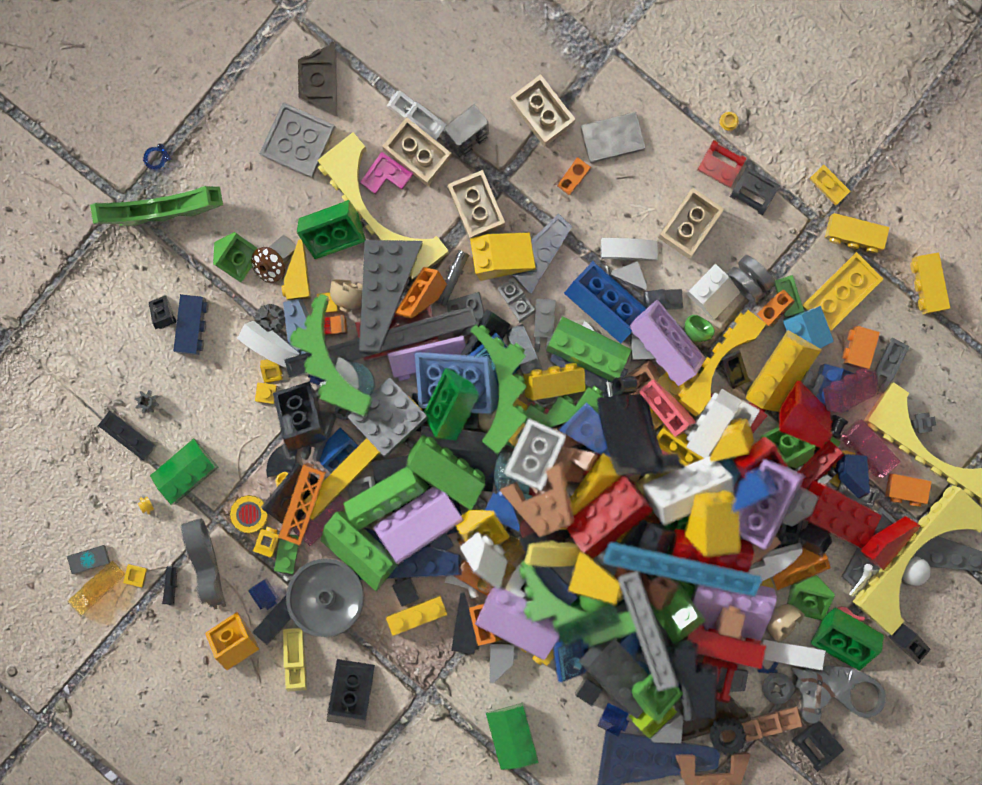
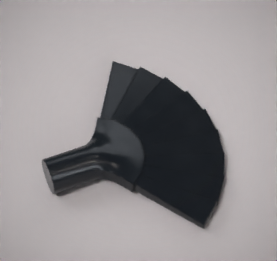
(281, 461)

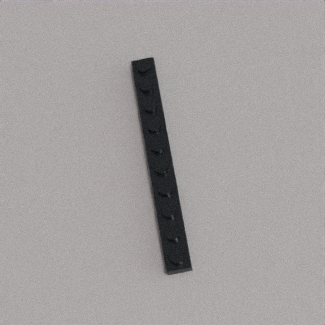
(395, 338)

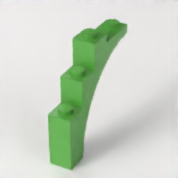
(157, 209)
(312, 341)
(510, 387)
(562, 409)
(546, 605)

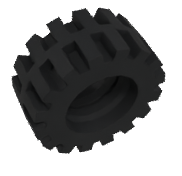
(727, 747)

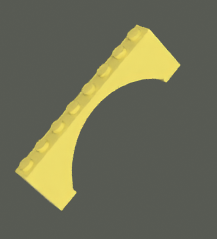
(343, 167)
(892, 420)
(881, 594)

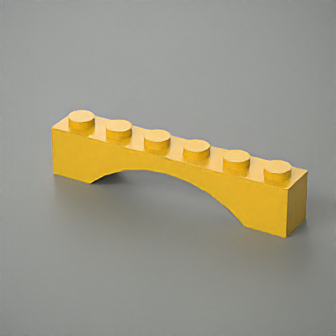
(699, 392)

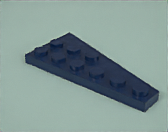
(424, 562)
(640, 759)

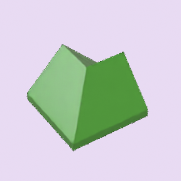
(233, 255)
(811, 597)

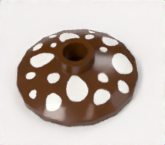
(268, 264)

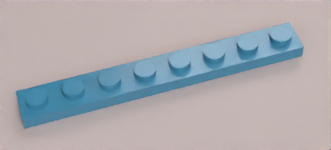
(682, 569)

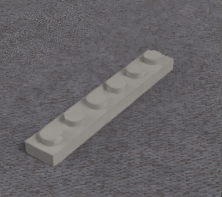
(648, 631)

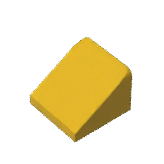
(270, 371)

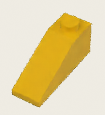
(297, 277)

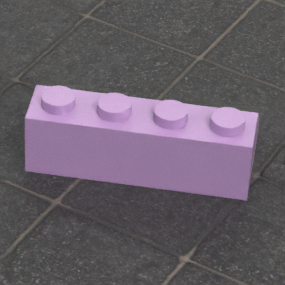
(667, 343)
(404, 363)
(763, 518)
(417, 523)
(505, 618)

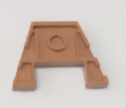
(567, 457)
(547, 510)
(738, 767)

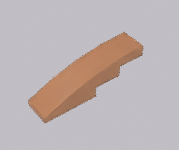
(768, 724)

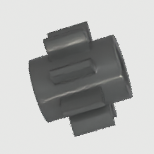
(152, 403)
(923, 422)

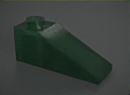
(587, 624)

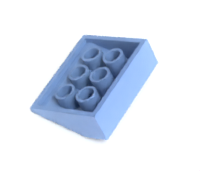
(473, 368)

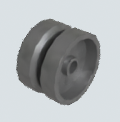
(751, 278)

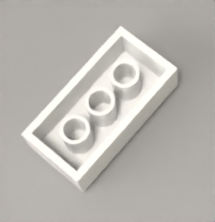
(675, 492)

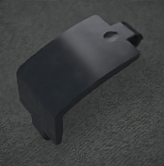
(631, 432)

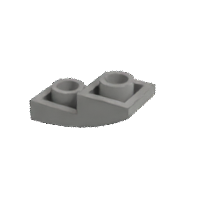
(516, 300)

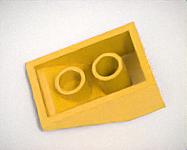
(502, 254)

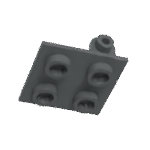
(469, 300)

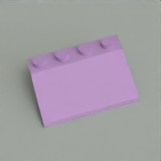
(756, 608)

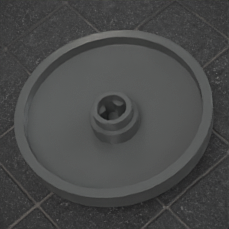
(325, 598)

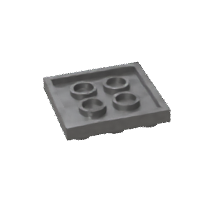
(297, 140)
(389, 418)

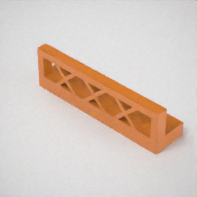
(297, 499)

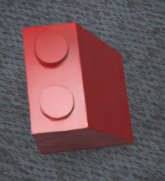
(805, 416)

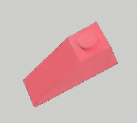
(667, 408)

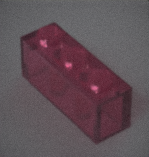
(851, 390)
(867, 443)
(316, 526)

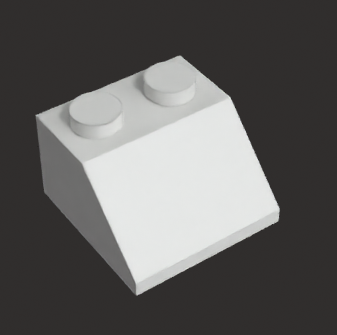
(714, 292)
(485, 558)

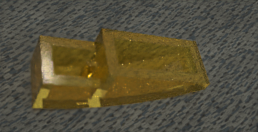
(513, 550)
(96, 588)

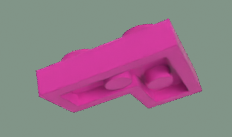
(385, 169)

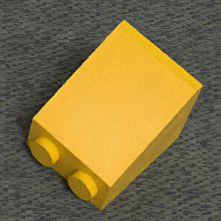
(714, 524)
(595, 580)

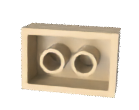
(542, 110)
(417, 151)
(476, 205)
(691, 223)

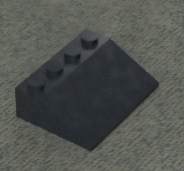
(472, 450)

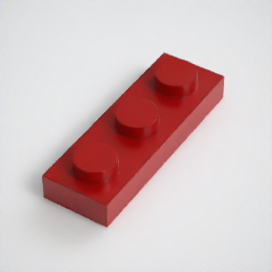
(820, 464)

